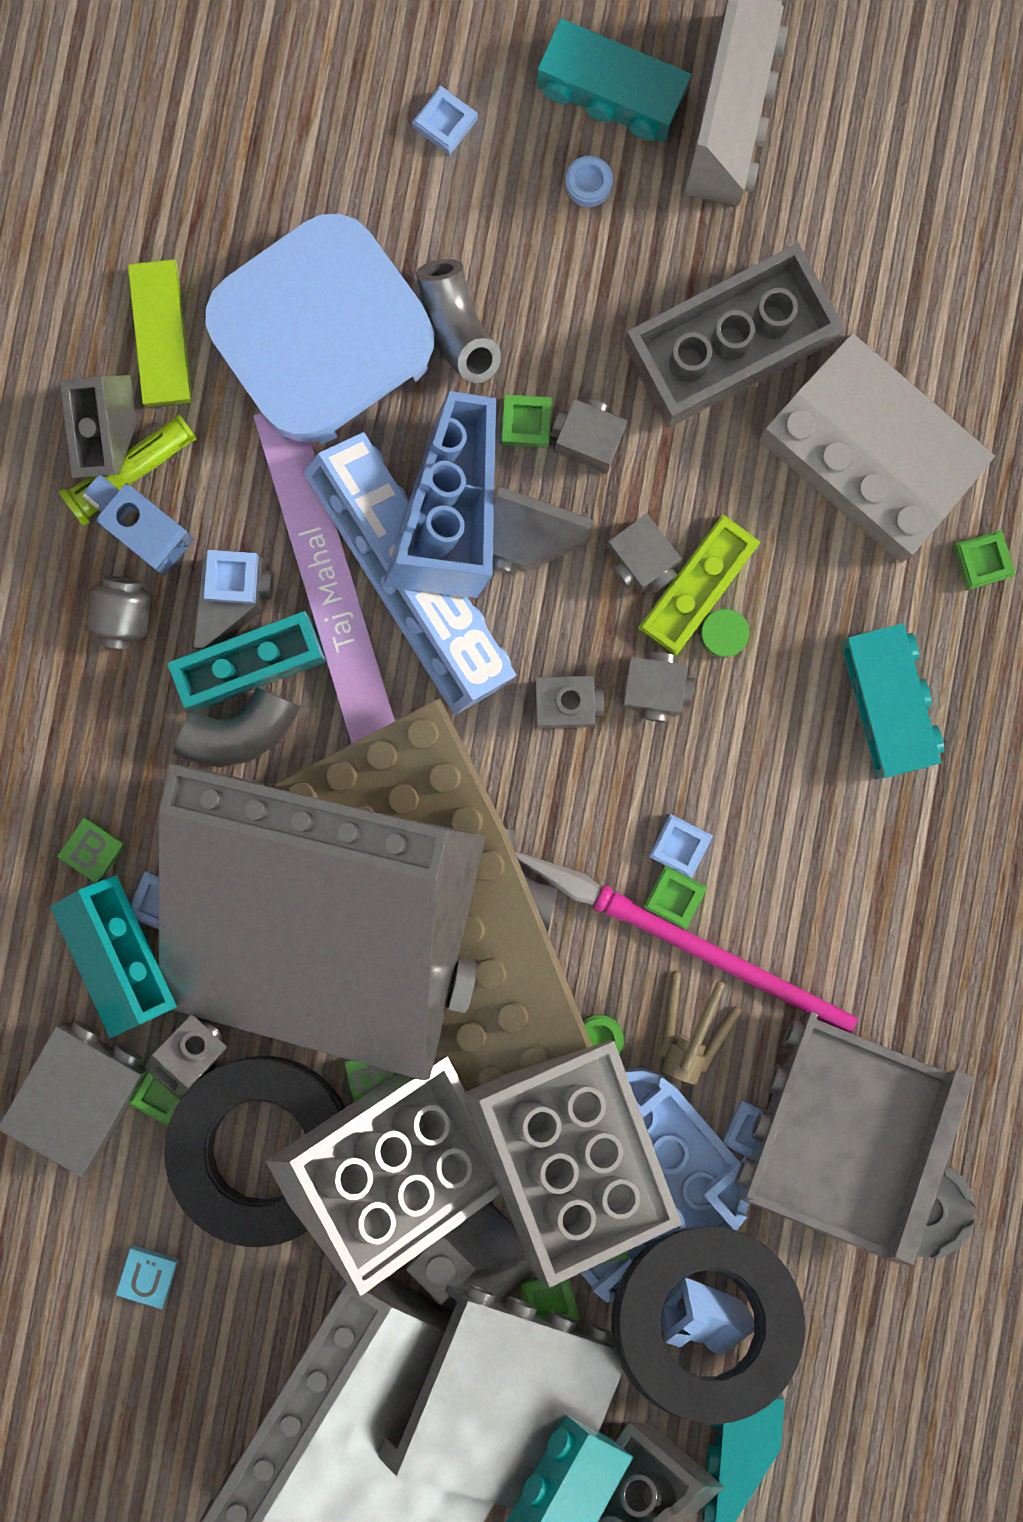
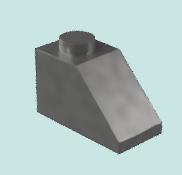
(98, 423)
(221, 620)

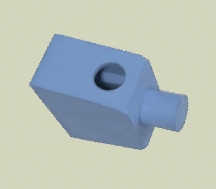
(154, 535)

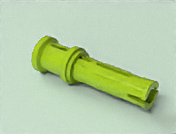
(137, 463)

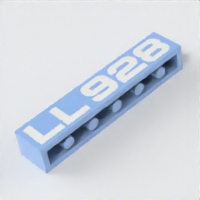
(440, 627)

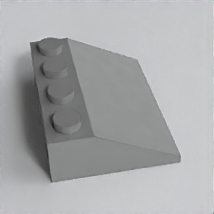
(734, 101)
(877, 448)
(573, 1161)
(388, 1174)

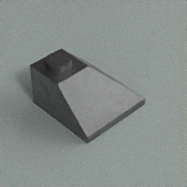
(533, 532)
(476, 1252)

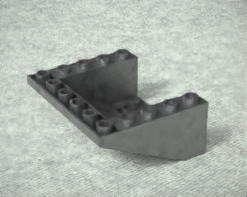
(311, 918)
(325, 1429)

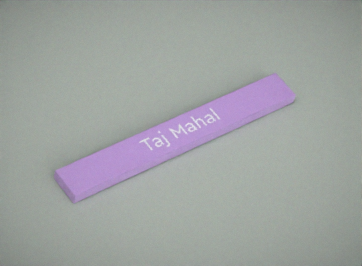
(327, 586)

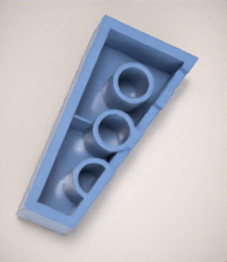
(450, 513)

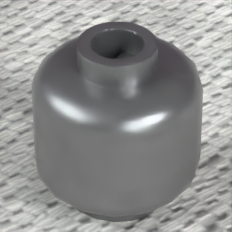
(118, 611)

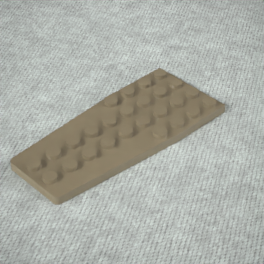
(520, 994)

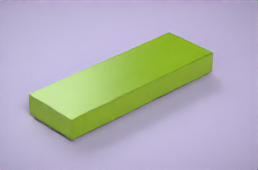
(160, 333)
(698, 585)

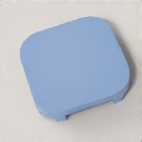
(319, 327)
(694, 1164)

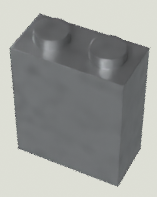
(74, 1097)

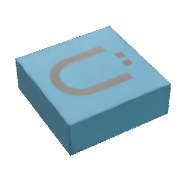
(147, 1277)

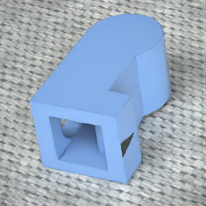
(705, 1317)

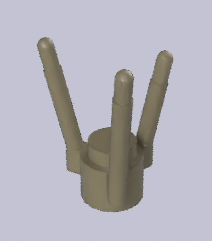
(688, 1056)

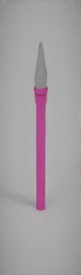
(584, 889)

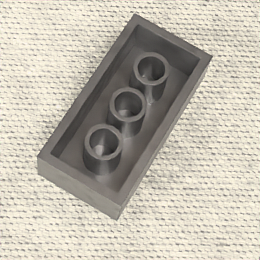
(733, 335)

